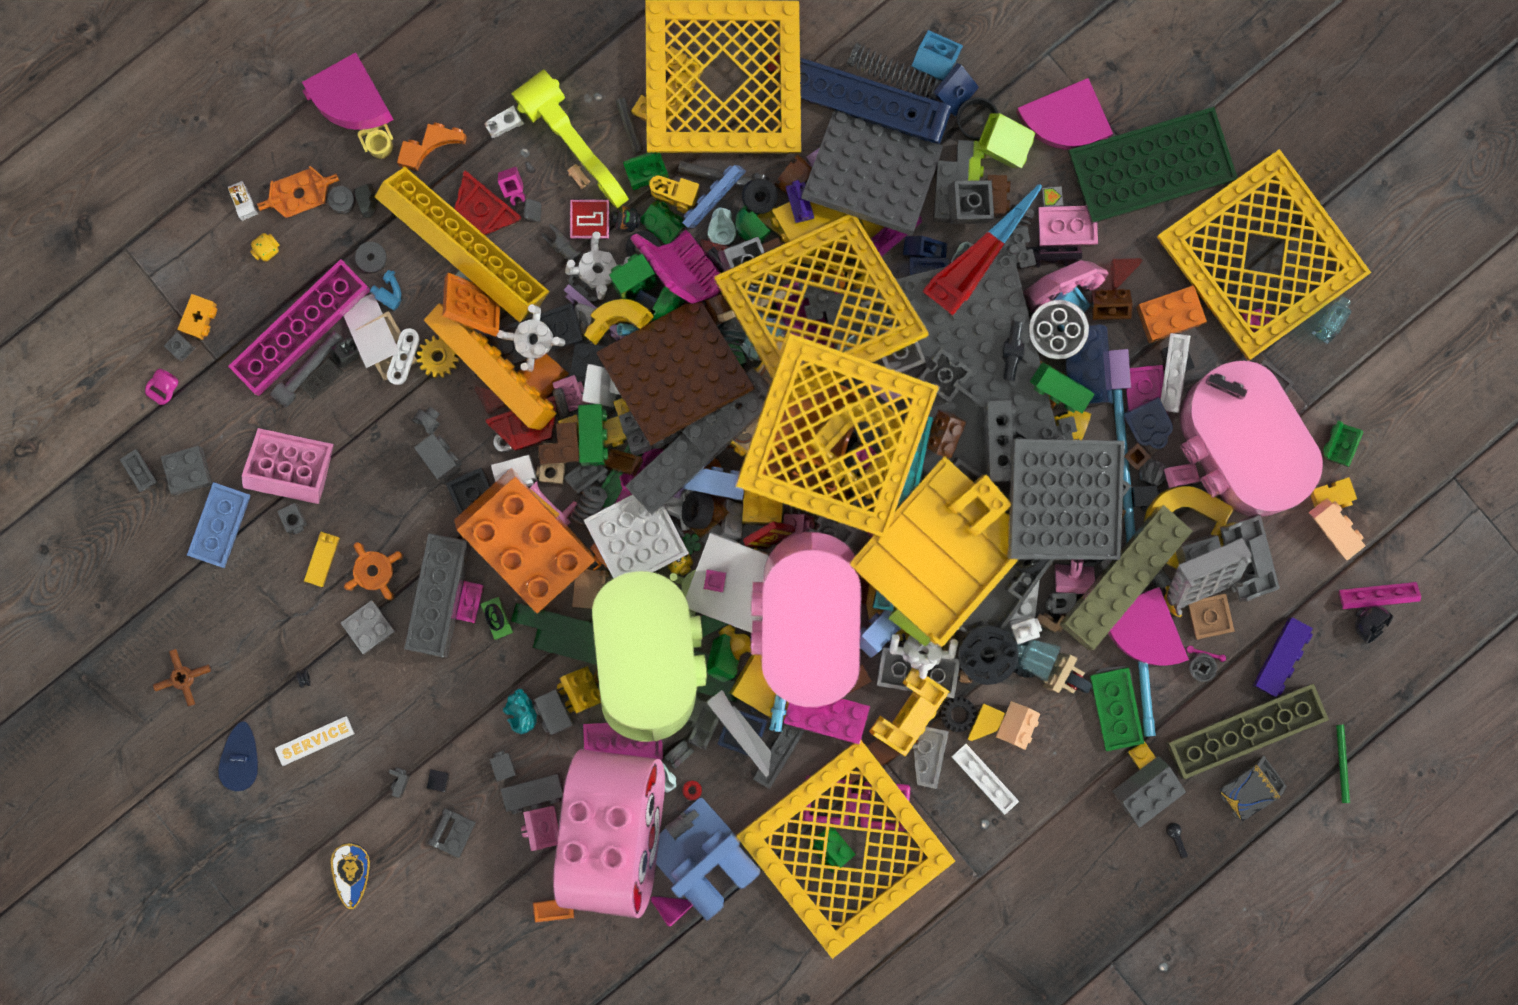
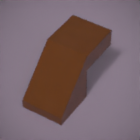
(1139, 455)

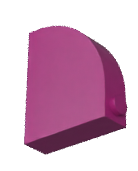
(347, 95)
(1067, 117)
(1148, 632)

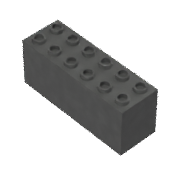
(438, 595)

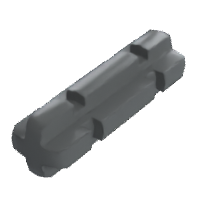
(561, 403)

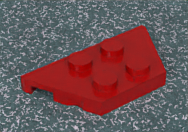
(483, 207)
(515, 431)

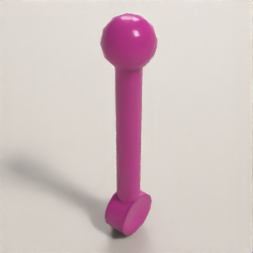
(1190, 649)

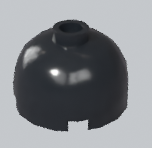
(1371, 622)

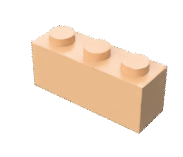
(1337, 528)

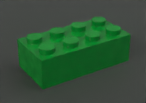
(633, 277)

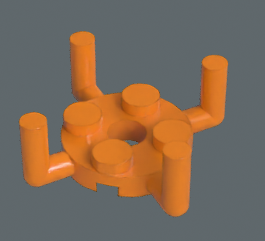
(384, 573)

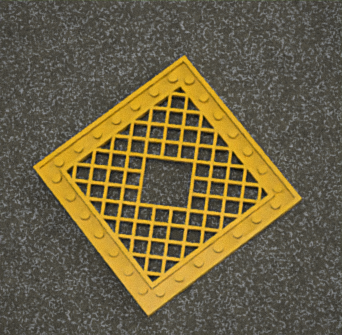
(713, 141)
(1309, 208)
(849, 228)
(897, 467)
(811, 789)

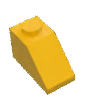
(986, 722)

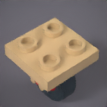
(1062, 674)

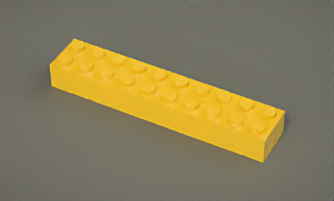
(461, 243)

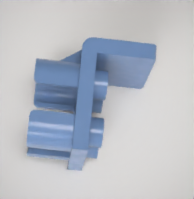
(697, 852)

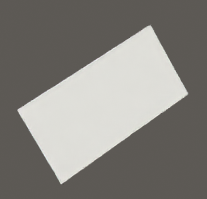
(374, 339)
(598, 386)

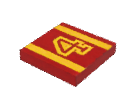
(769, 535)

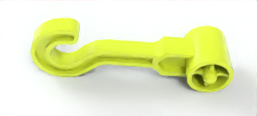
(541, 98)

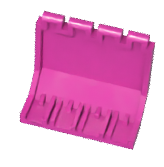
(681, 266)

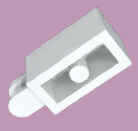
(1025, 629)

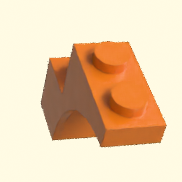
(436, 135)

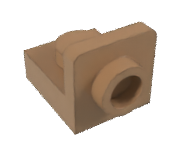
(1047, 622)

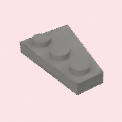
(929, 756)

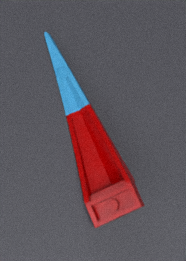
(961, 277)

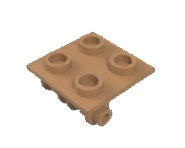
(588, 586)

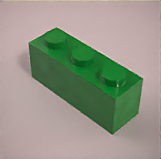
(1061, 388)
(592, 435)

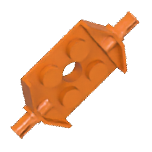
(282, 192)

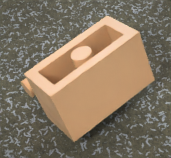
(1018, 725)

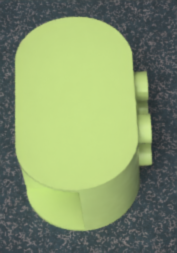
(646, 656)

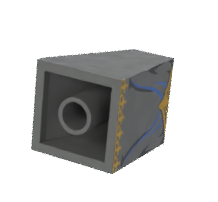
(1252, 789)

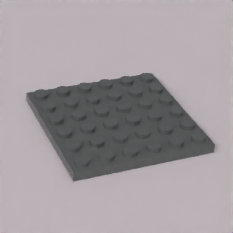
(872, 172)
(1066, 499)

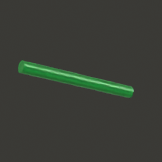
(1343, 763)

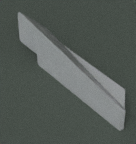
(741, 731)

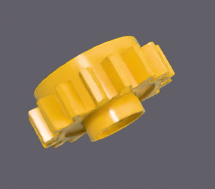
(427, 357)

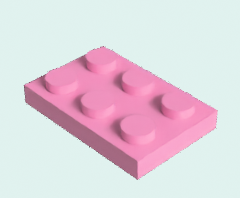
(1066, 226)

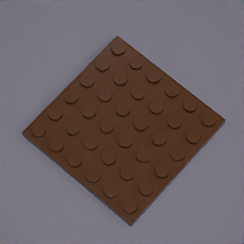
(675, 371)

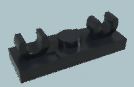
(1055, 253)

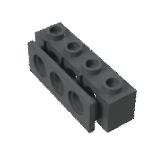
(992, 431)

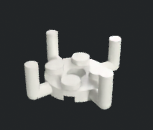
(588, 261)
(522, 335)
(917, 660)

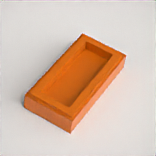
(550, 911)

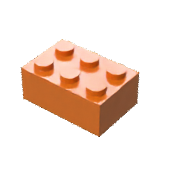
(1171, 314)

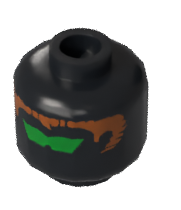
(626, 219)

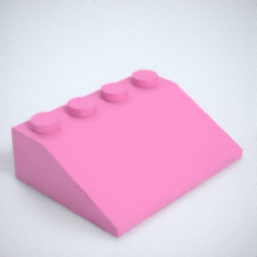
(287, 466)

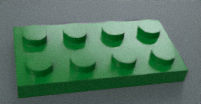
(1117, 709)

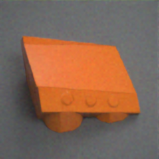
(544, 374)

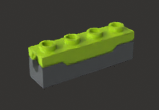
(968, 161)

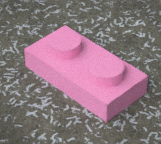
(1181, 475)

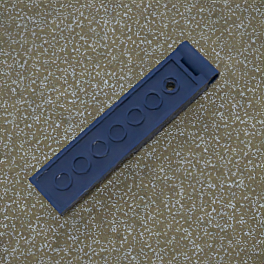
(873, 101)

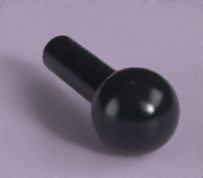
(1174, 831)

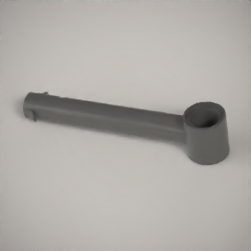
(715, 174)
(285, 392)

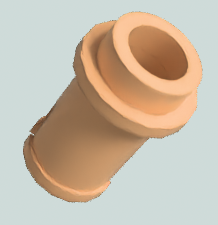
(577, 174)

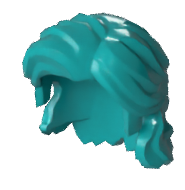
(522, 710)

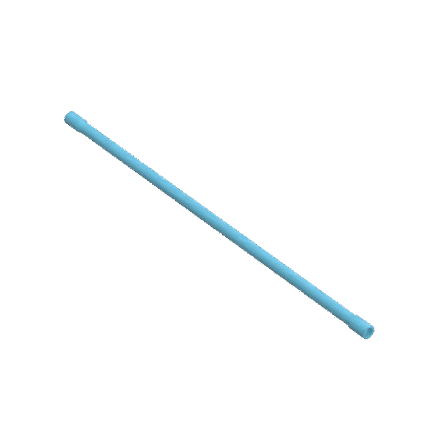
(1148, 720)

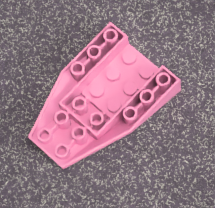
(1064, 280)

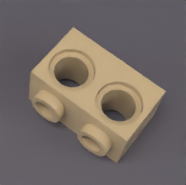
(559, 476)

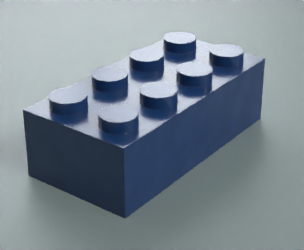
(1092, 366)

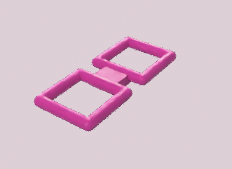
(863, 808)

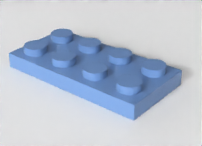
(708, 201)
(218, 525)

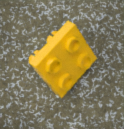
(580, 689)

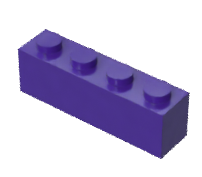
(1282, 657)

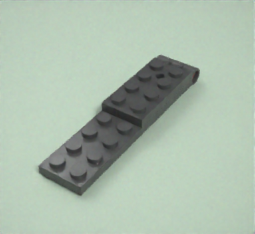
(697, 447)

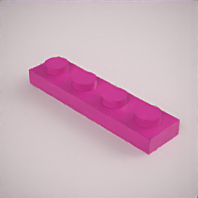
(1379, 595)

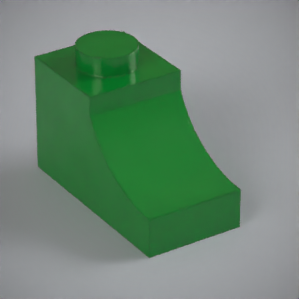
(721, 660)

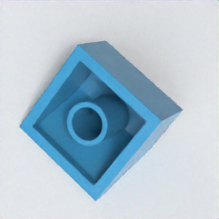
(936, 55)

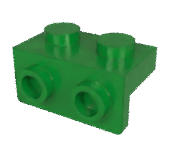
(644, 168)
(662, 221)
(1342, 444)
(837, 850)

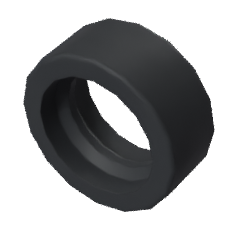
(705, 511)

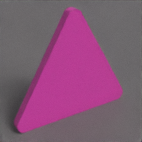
(671, 908)

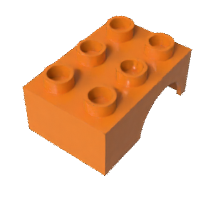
(838, 450)
(524, 541)

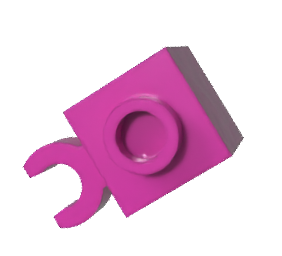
(511, 184)

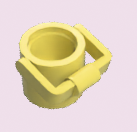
(377, 141)

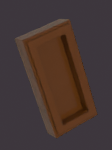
(623, 462)

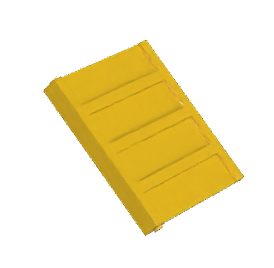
(931, 560)

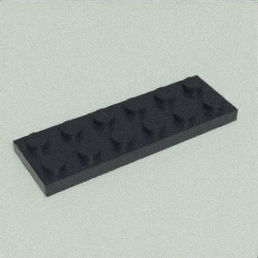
(561, 322)

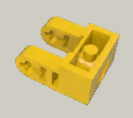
(680, 194)
(989, 495)

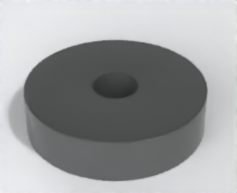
(374, 265)

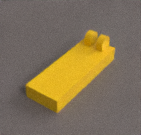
(321, 559)

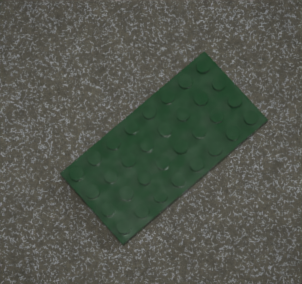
(1152, 165)

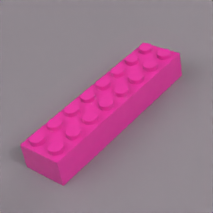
(299, 328)

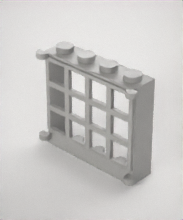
(1186, 591)

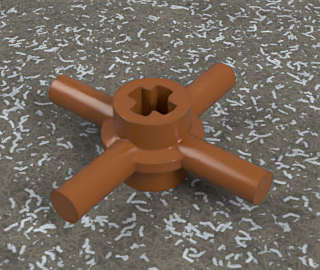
(174, 681)

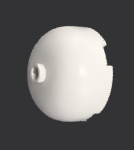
(1047, 337)

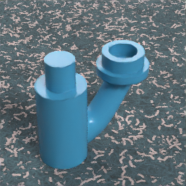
(384, 296)

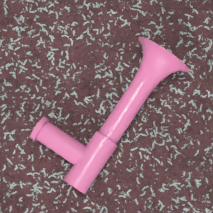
(563, 515)

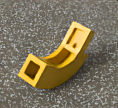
(616, 312)

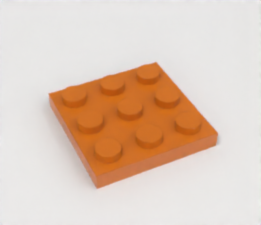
(470, 305)

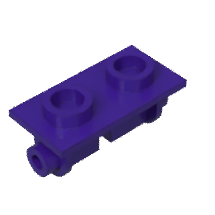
(801, 208)

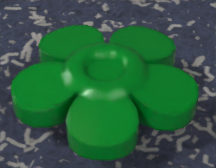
(690, 543)

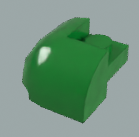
(750, 226)
(666, 303)

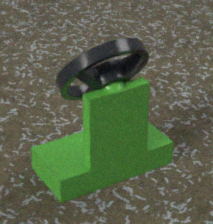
(496, 618)

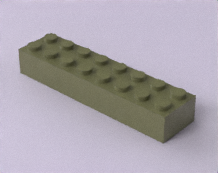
(1125, 578)
(1247, 731)

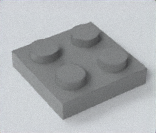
(367, 627)

